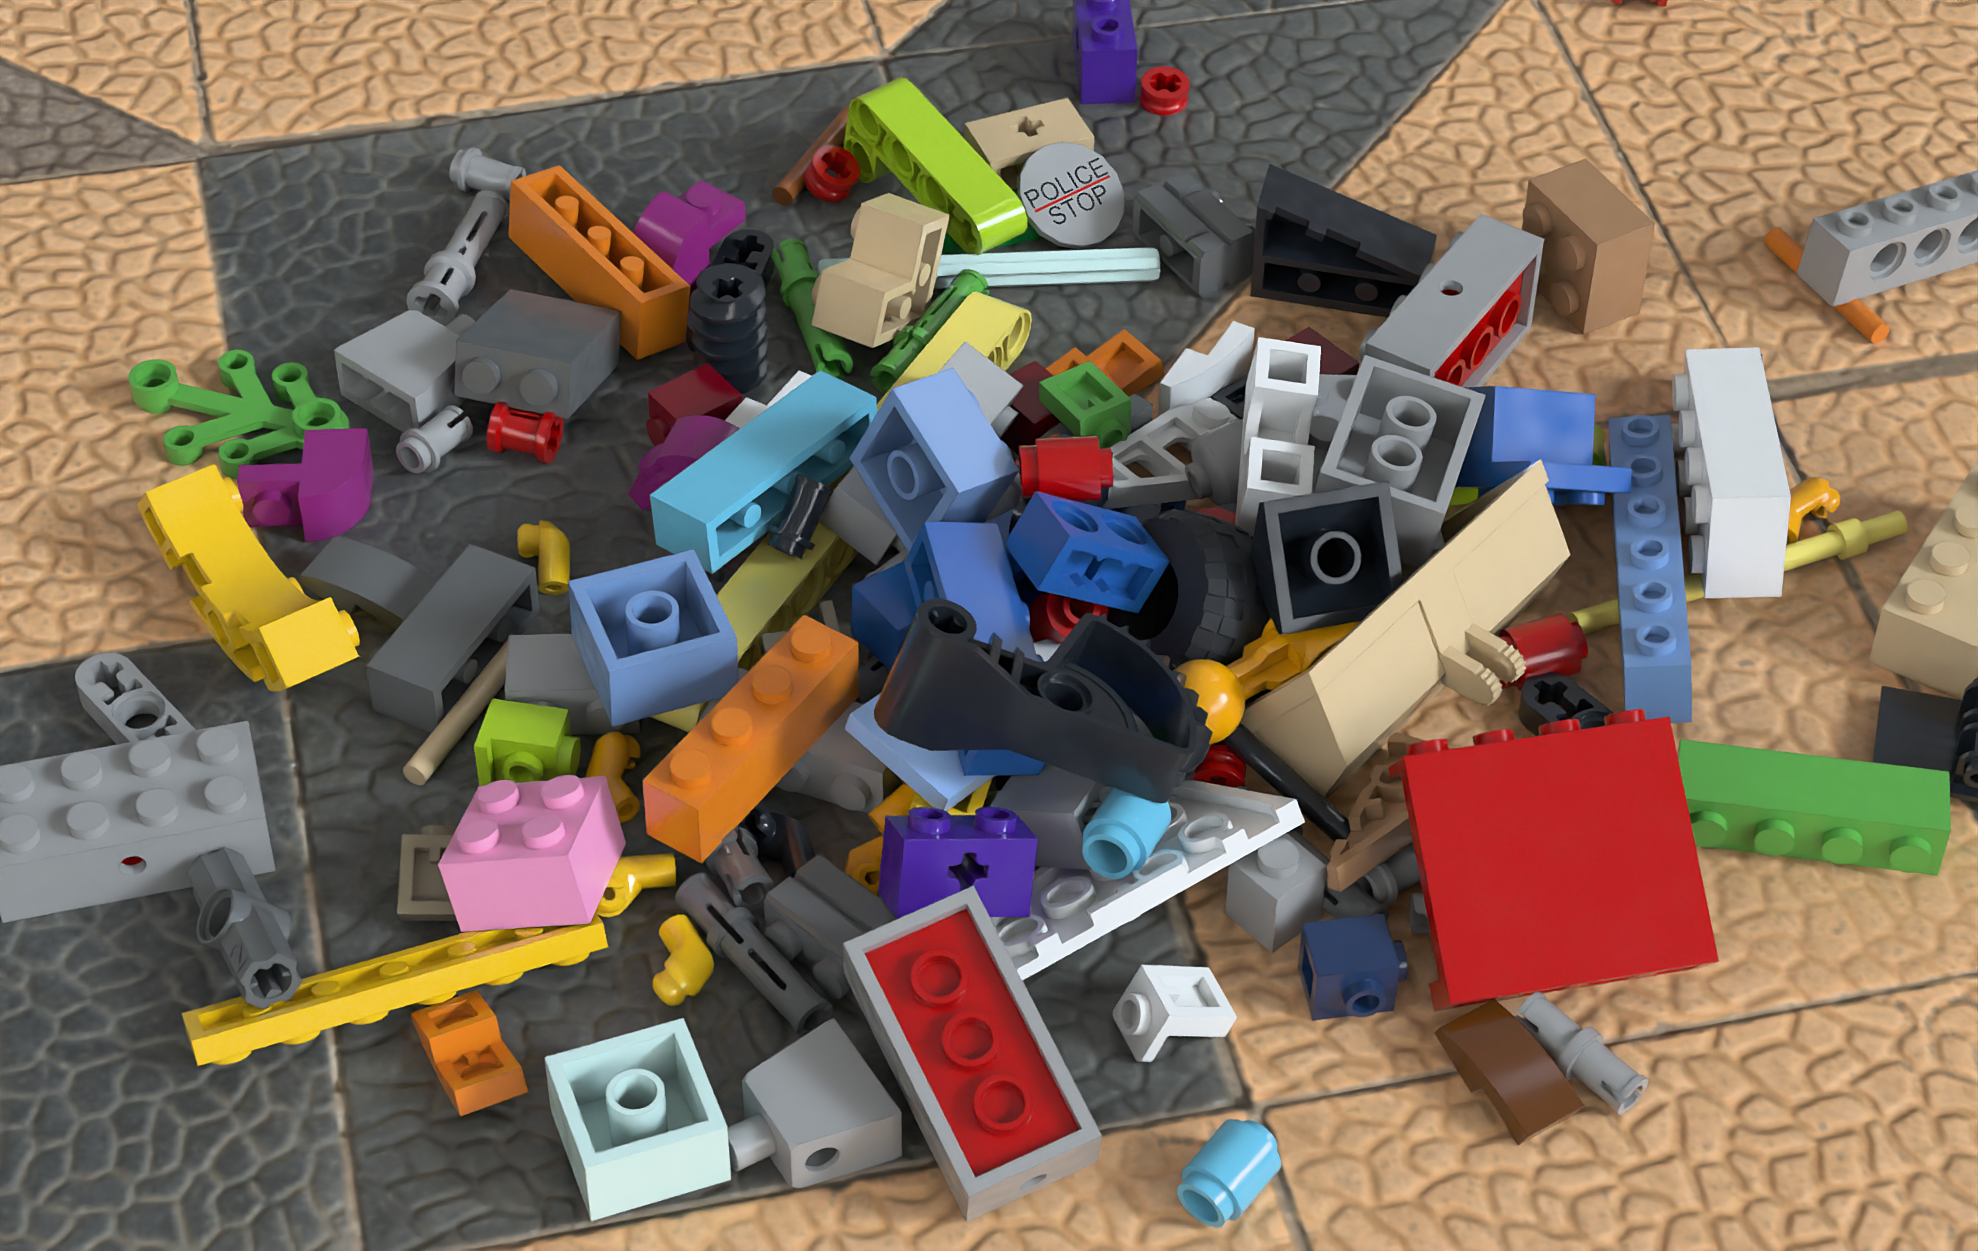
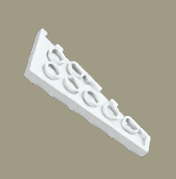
(1206, 833)

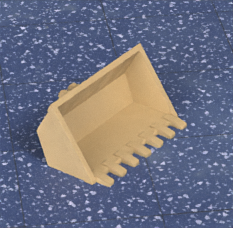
(1420, 639)

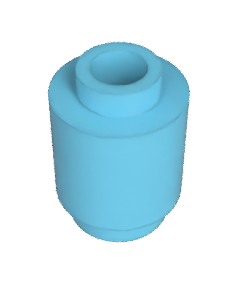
(1123, 833)
(1229, 1172)

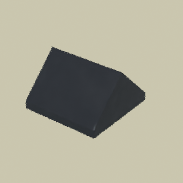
(1326, 556)

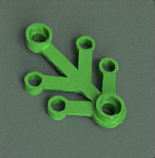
(157, 390)

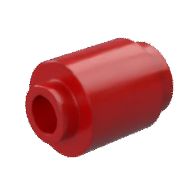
(1066, 468)
(1056, 615)
(1547, 646)

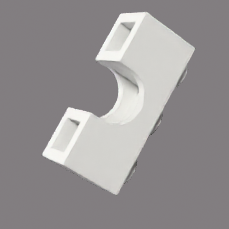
(1277, 426)

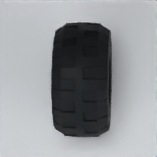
(1206, 596)

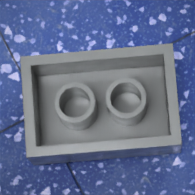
(1405, 433)

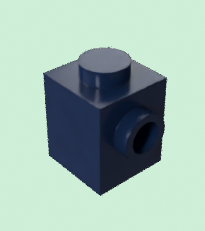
(1350, 966)

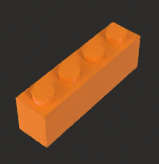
(598, 259)
(751, 738)

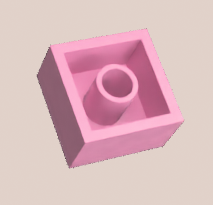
(532, 854)

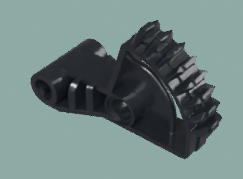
(1060, 711)

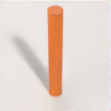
(1854, 311)

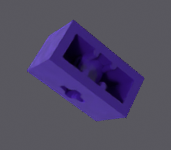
(1104, 51)
(927, 860)

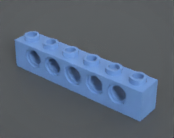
(1650, 571)

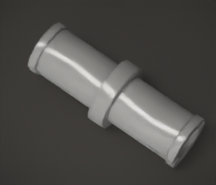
(1581, 1053)

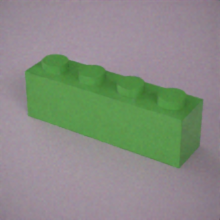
(1816, 807)

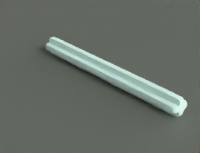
(1047, 267)

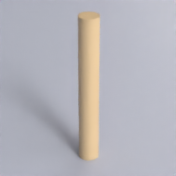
(458, 720)

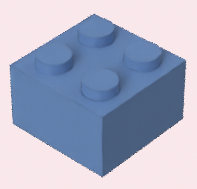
(933, 456)
(653, 637)

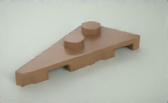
(1376, 822)

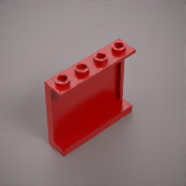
(1555, 859)

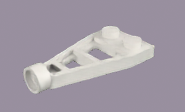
(1148, 449)

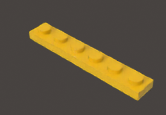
(372, 988)

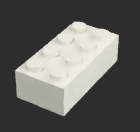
(1730, 473)

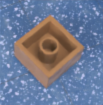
(1591, 246)

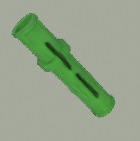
(796, 291)
(915, 337)

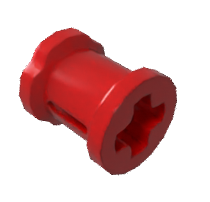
(524, 432)

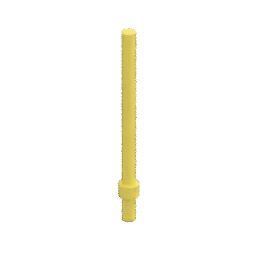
(1842, 539)

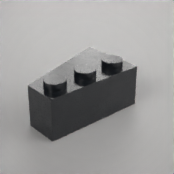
(1333, 249)

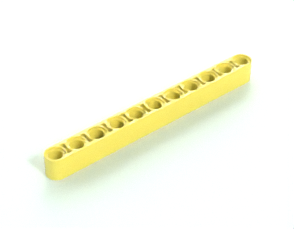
(778, 589)

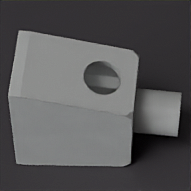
(402, 368)
(1055, 809)
(816, 1112)

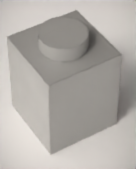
(1276, 891)

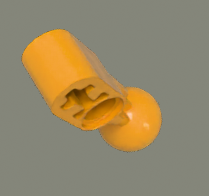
(1263, 666)

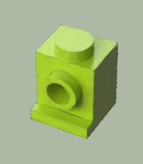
(525, 743)

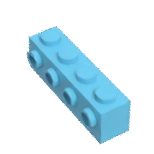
(745, 480)

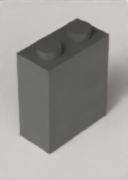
(537, 353)

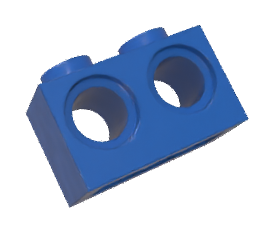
(1086, 552)

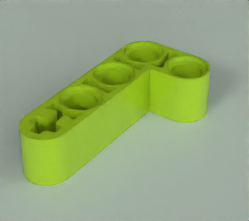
(906, 135)

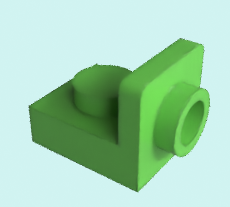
(1088, 404)

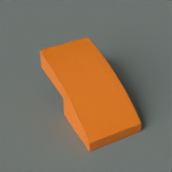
(1120, 359)
(469, 1053)

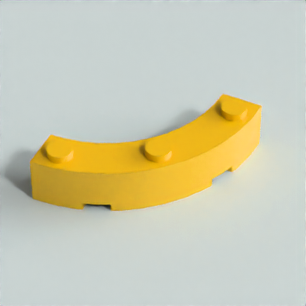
(243, 596)

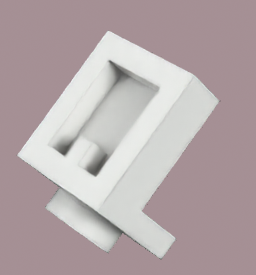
(1171, 1003)

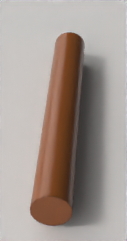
(793, 181)

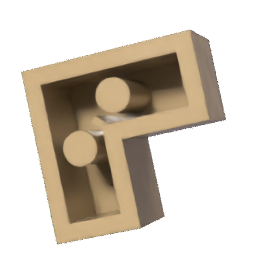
(888, 273)

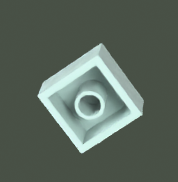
(638, 1119)

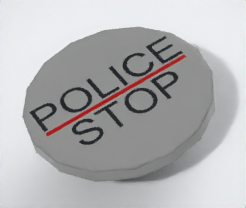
(1071, 195)

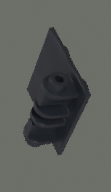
(1931, 734)

